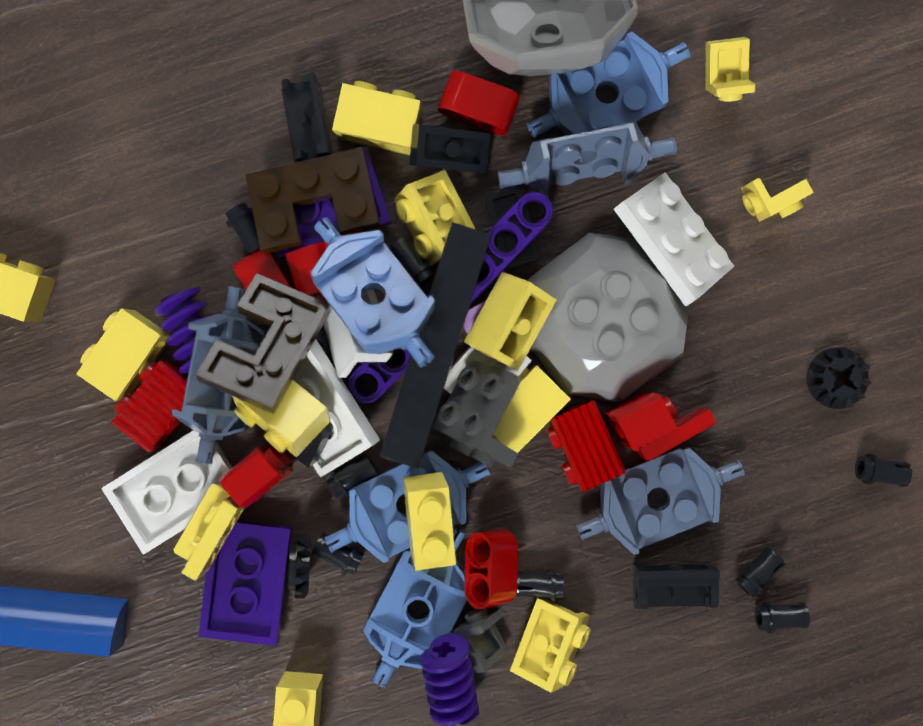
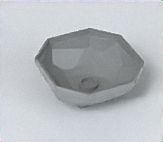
(547, 34)
(611, 319)

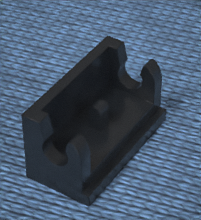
(306, 118)
(675, 584)

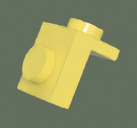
(728, 68)
(759, 202)

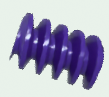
(180, 312)
(450, 680)

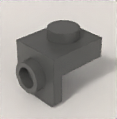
(483, 637)

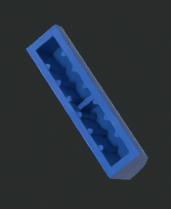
(62, 621)

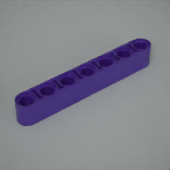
(498, 261)

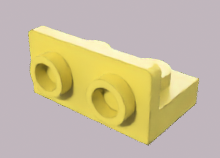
(428, 212)
(207, 531)
(551, 645)

